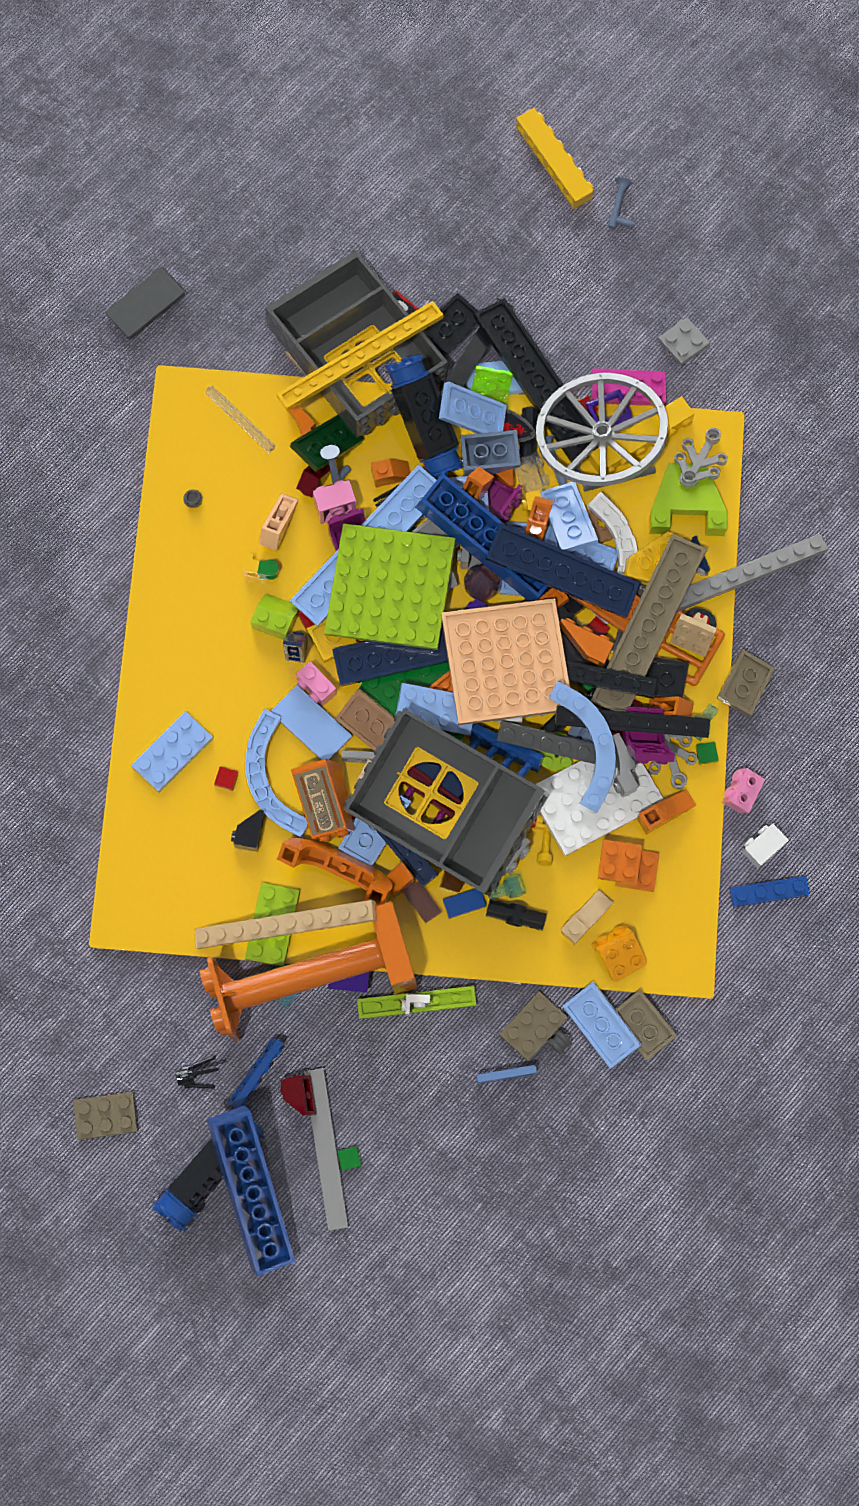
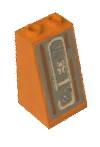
(322, 797)

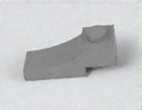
(624, 781)

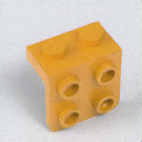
(620, 952)

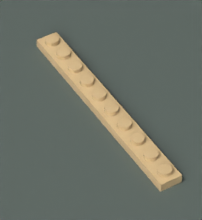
(286, 924)

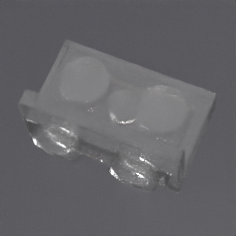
(531, 474)

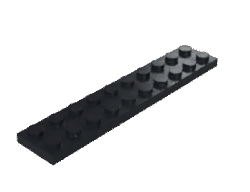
(530, 369)

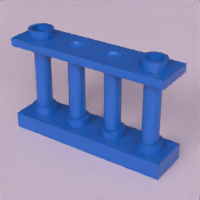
(513, 753)

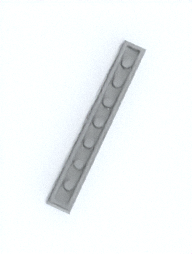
(327, 1154)

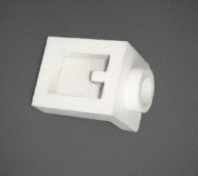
(418, 1001)

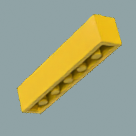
(554, 158)
(678, 415)

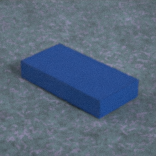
(464, 903)

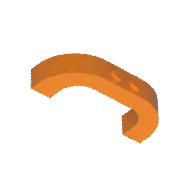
(306, 851)

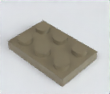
(745, 683)
(646, 1024)
(533, 1026)
(105, 1116)

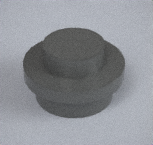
(192, 498)

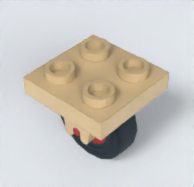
(695, 631)

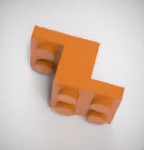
(628, 865)

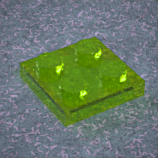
(492, 383)

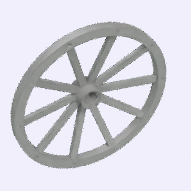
(602, 427)

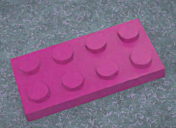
(654, 379)

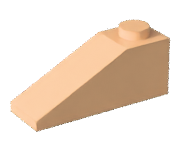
(277, 522)

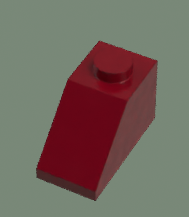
(311, 480)
(299, 1094)

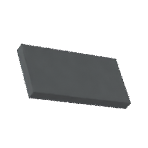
(144, 303)

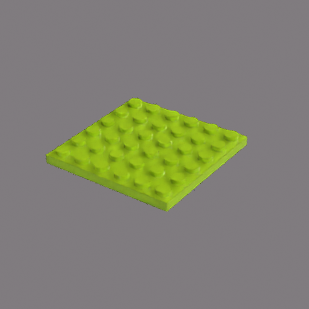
(390, 586)

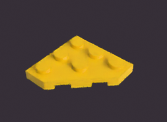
(643, 562)

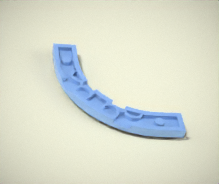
(601, 739)
(257, 778)

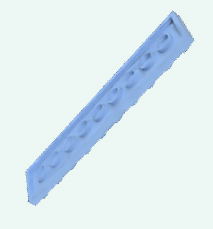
(394, 513)

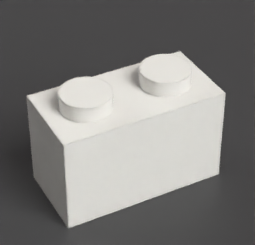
(765, 845)

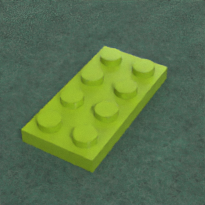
(272, 901)

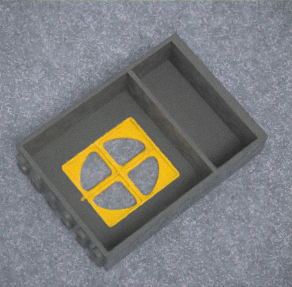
(332, 316)
(485, 826)

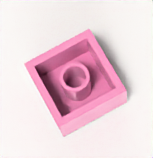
(334, 500)

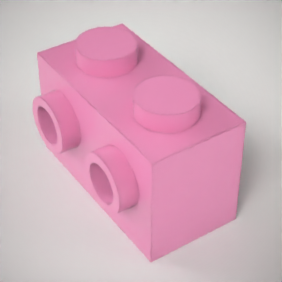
(318, 686)
(743, 790)

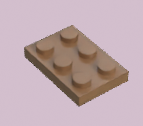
(366, 719)

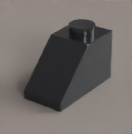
(249, 832)

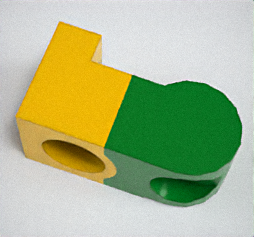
(260, 569)

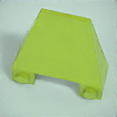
(682, 500)

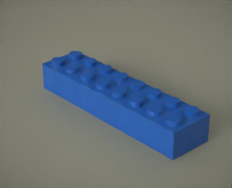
(473, 529)
(250, 1190)

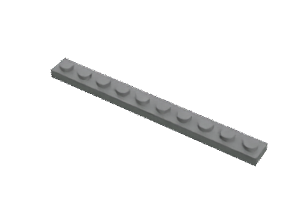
(753, 570)

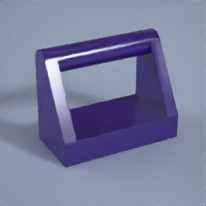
(626, 414)

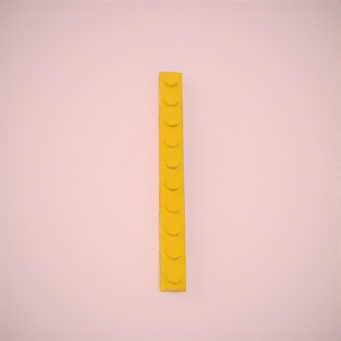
(359, 356)

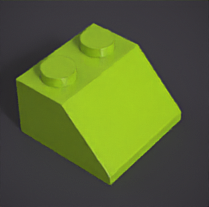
(274, 616)

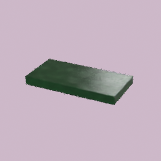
(329, 433)

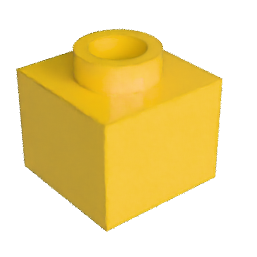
(528, 501)

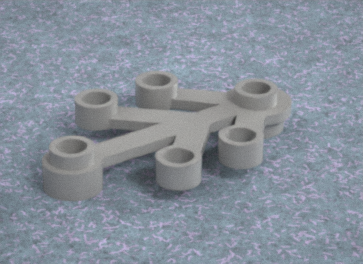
(700, 461)
(673, 765)

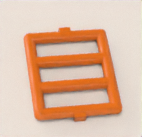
(701, 665)

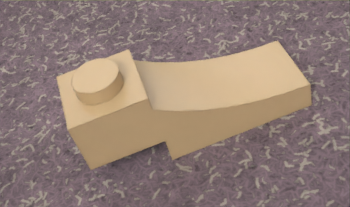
(586, 917)

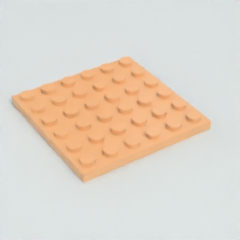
(504, 660)

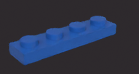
(769, 891)
(260, 1067)

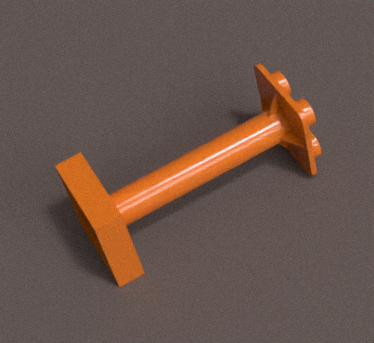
(382, 952)

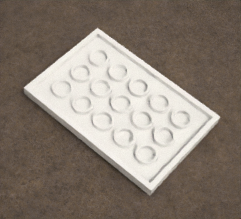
(578, 826)

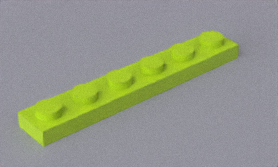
(439, 1000)

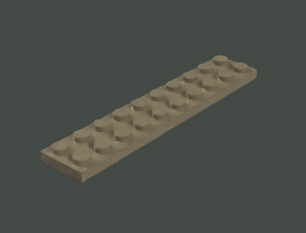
(652, 617)

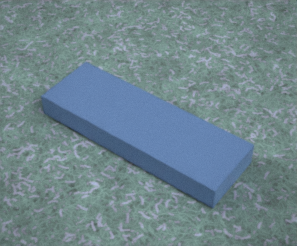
(506, 1074)

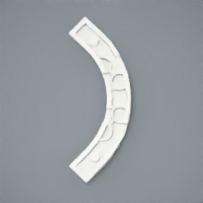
(618, 527)

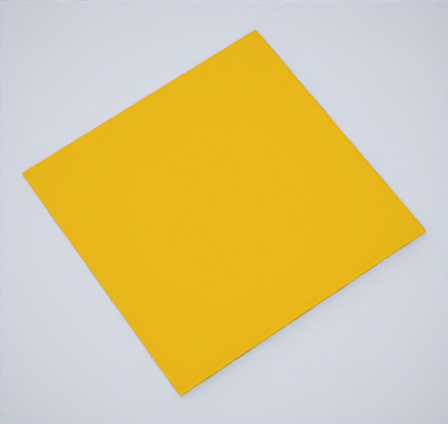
(193, 650)

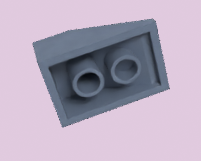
(490, 451)

